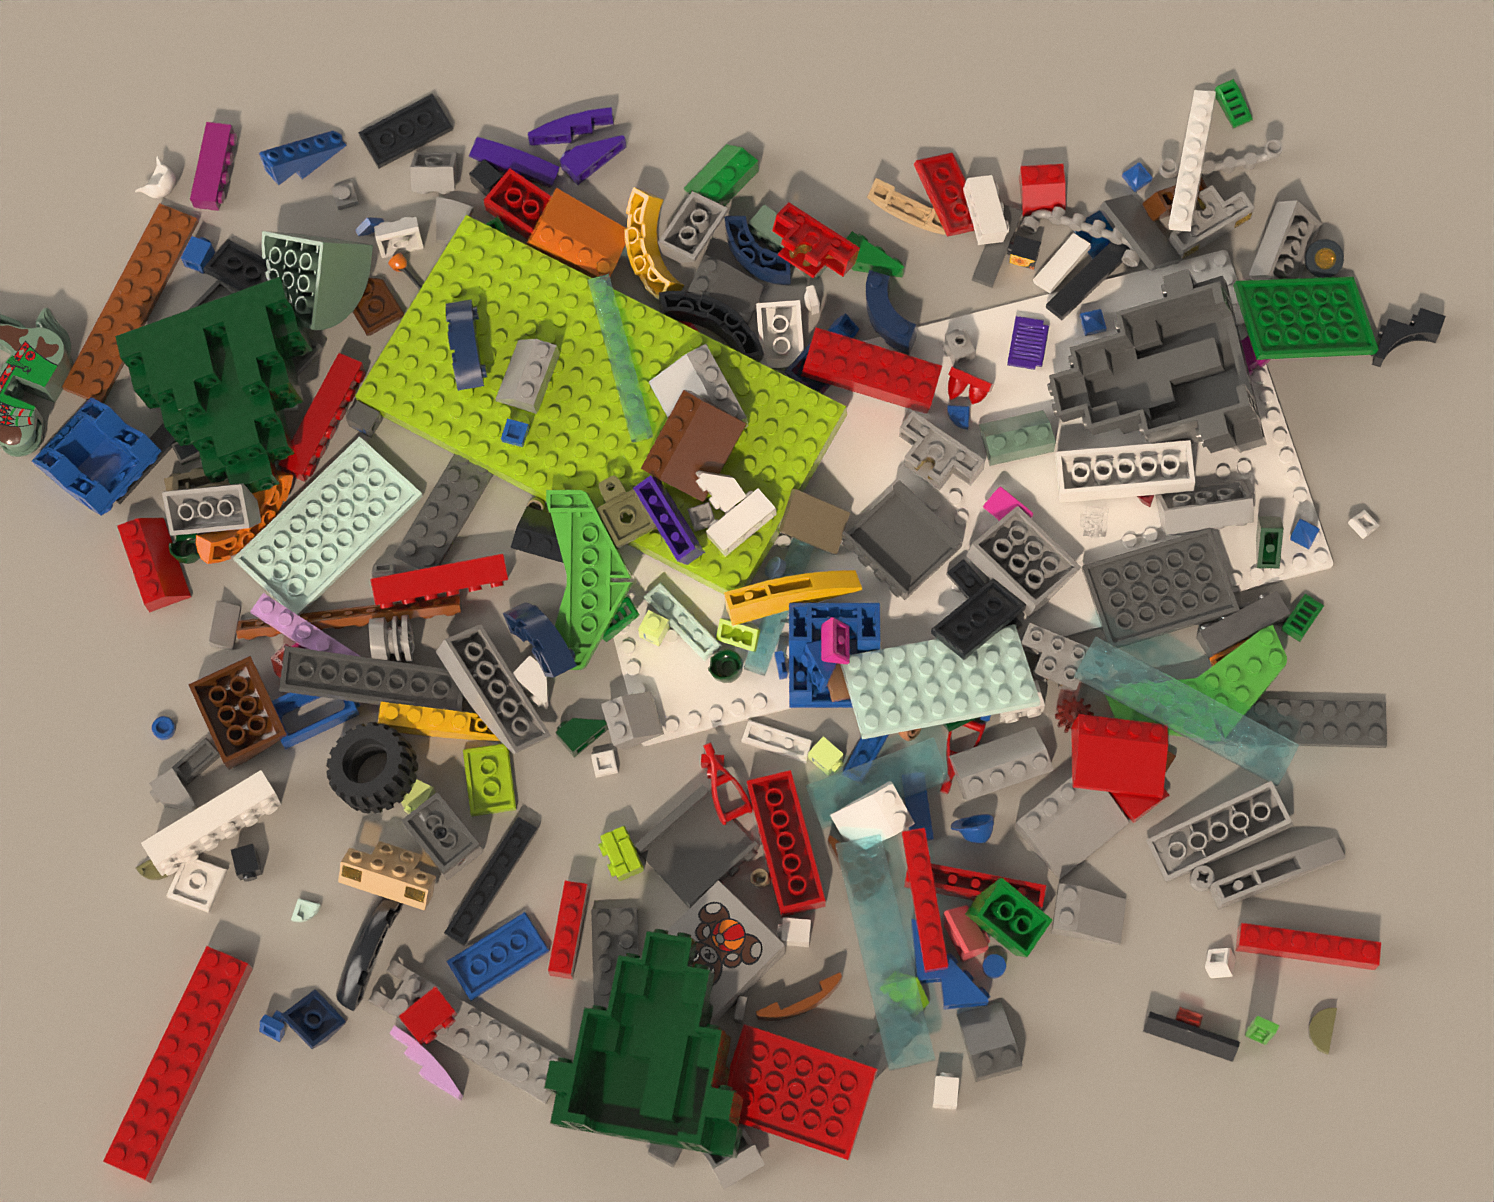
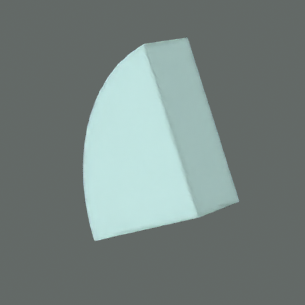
(304, 910)

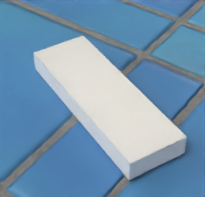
(1062, 263)
(777, 741)

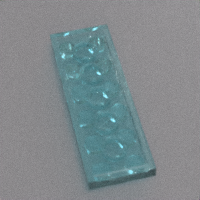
(908, 769)

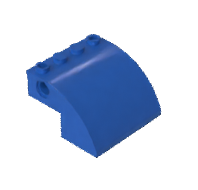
(96, 456)
(805, 628)

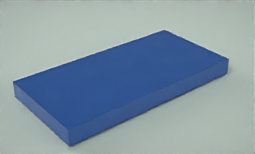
(498, 956)

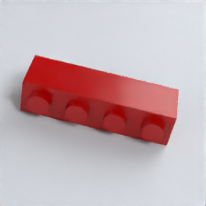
(568, 929)

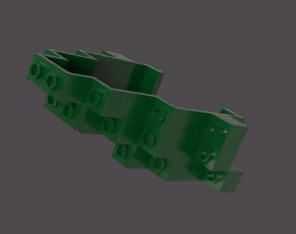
(225, 379)
(652, 1058)

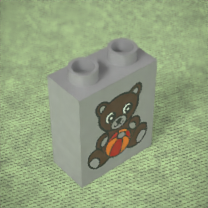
(730, 944)

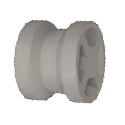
(1198, 882)

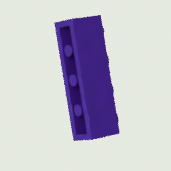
(669, 520)

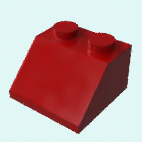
(1042, 187)
(428, 1016)

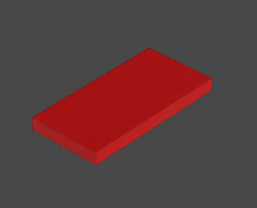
(944, 187)

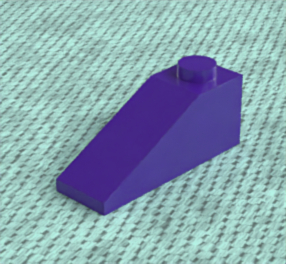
(589, 157)

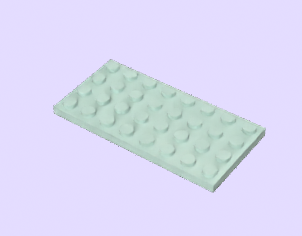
(328, 527)
(933, 686)

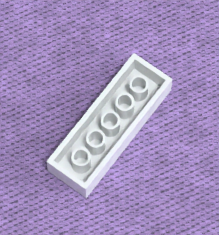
(1125, 471)
(211, 824)

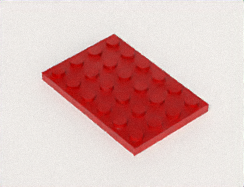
(800, 1091)

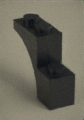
(1422, 327)

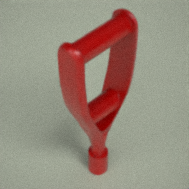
(974, 725)
(724, 778)

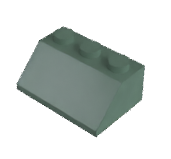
(1017, 437)

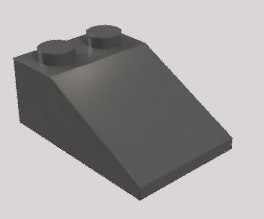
(727, 285)
(989, 1042)

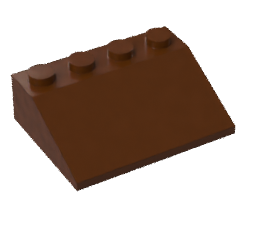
(693, 440)
(238, 712)

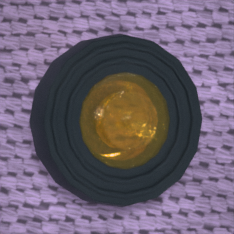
(1324, 258)

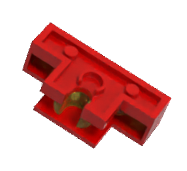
(812, 244)

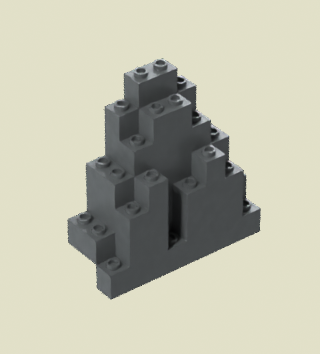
(1167, 372)

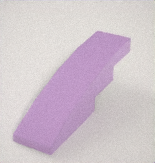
(431, 1069)

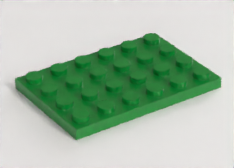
(1305, 318)

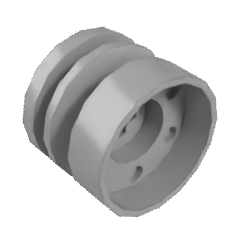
(392, 639)

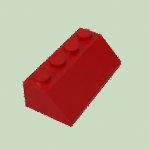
(154, 568)

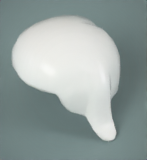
(160, 183)

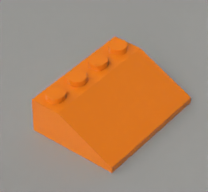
(578, 236)

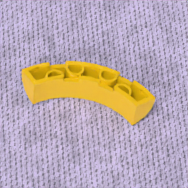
(643, 245)

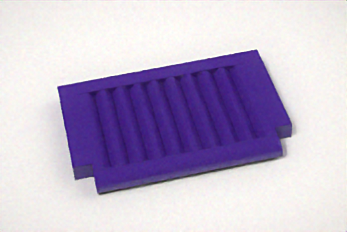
(1028, 343)

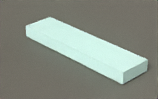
(682, 621)

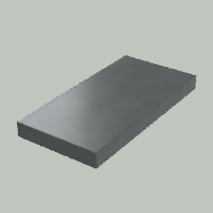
(1141, 232)

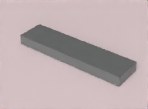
(995, 252)

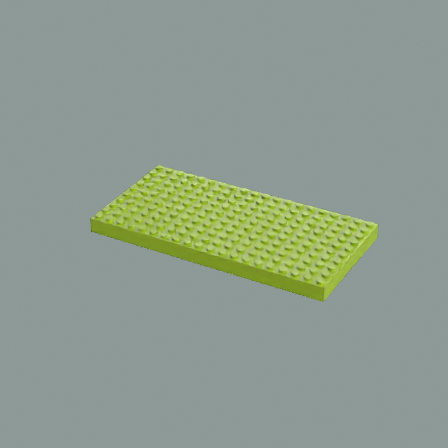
(581, 422)

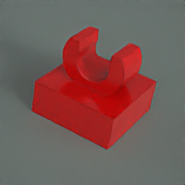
(706, 763)

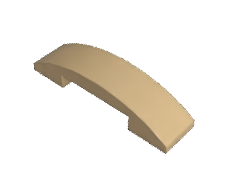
(904, 208)

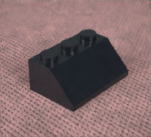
(537, 535)

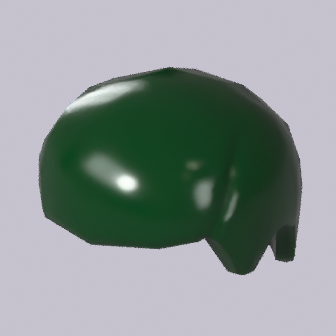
(185, 548)
(726, 666)

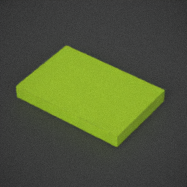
(489, 780)

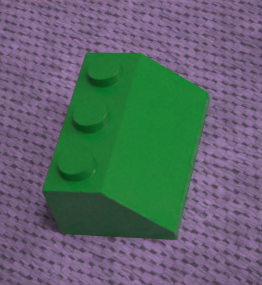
(724, 175)
(1009, 917)

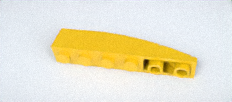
(776, 594)
(434, 722)

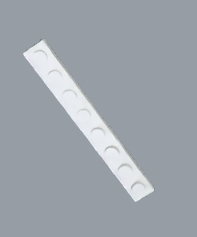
(1192, 160)

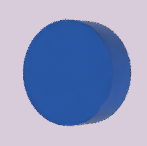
(163, 728)
(994, 966)

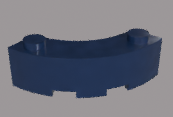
(753, 258)
(884, 319)
(463, 339)
(549, 647)

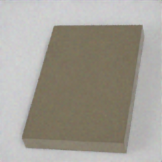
(814, 521)

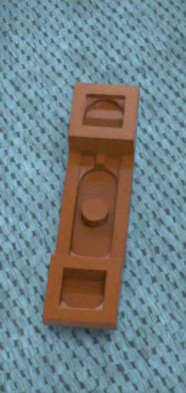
(774, 1013)

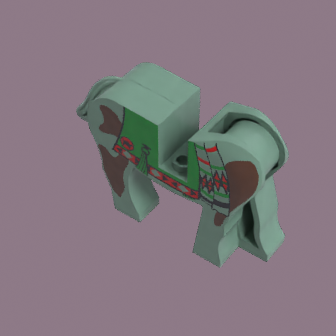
(36, 365)

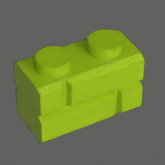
(621, 854)

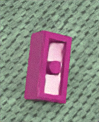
(1002, 503)
(835, 642)

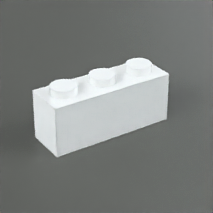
(986, 209)
(741, 522)

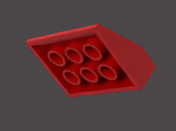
(1119, 755)

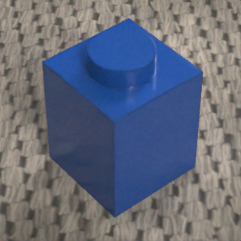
(197, 254)

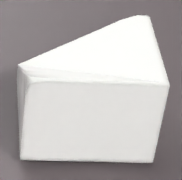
(1220, 963)

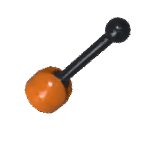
(399, 263)

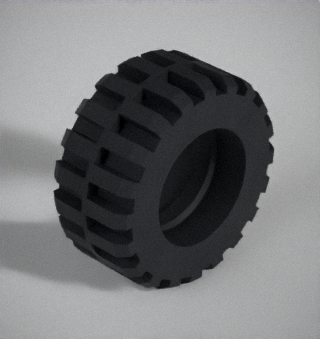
(355, 750)

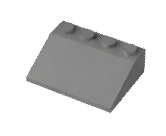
(700, 374)
(1023, 560)
(1070, 826)

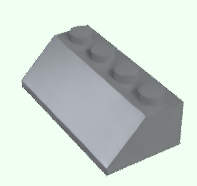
(1285, 242)
(1206, 508)
(210, 509)
(1001, 763)

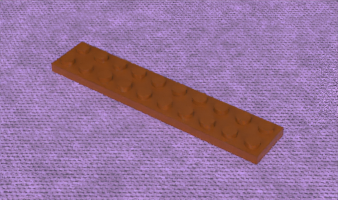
(130, 302)

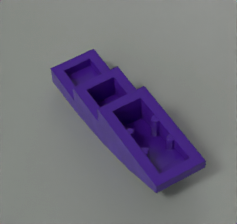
(562, 129)
(504, 158)

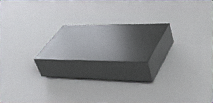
(196, 761)

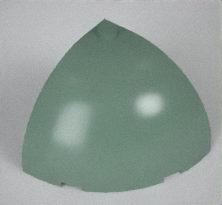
(321, 274)

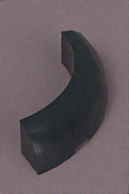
(713, 316)
(365, 950)

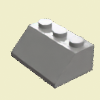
(691, 228)
(528, 374)

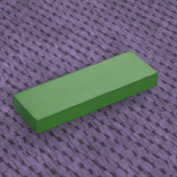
(1261, 1030)

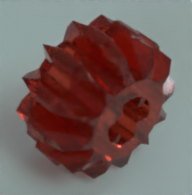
(1065, 710)

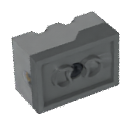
(442, 836)

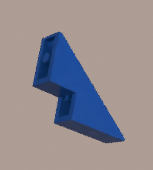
(301, 156)
(956, 985)

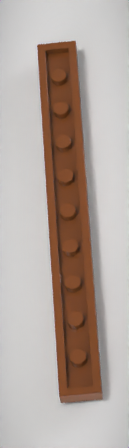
(357, 616)

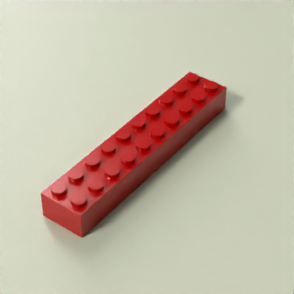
(178, 1064)

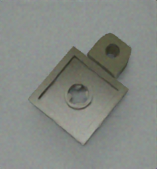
(620, 502)

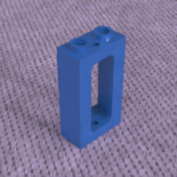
(293, 701)

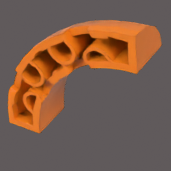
(221, 545)

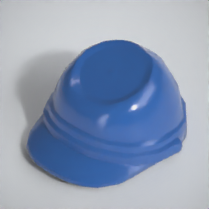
(975, 828)

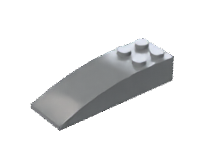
(492, 689)
(1220, 831)

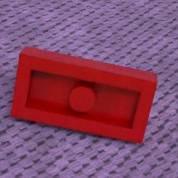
(960, 379)

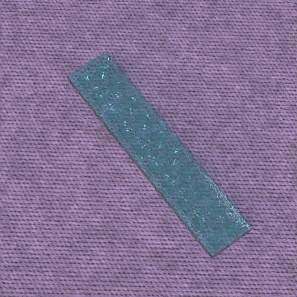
(1186, 711)
(885, 952)

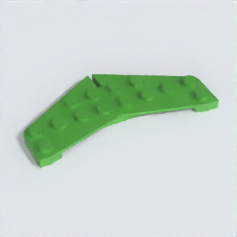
(590, 565)
(1234, 680)

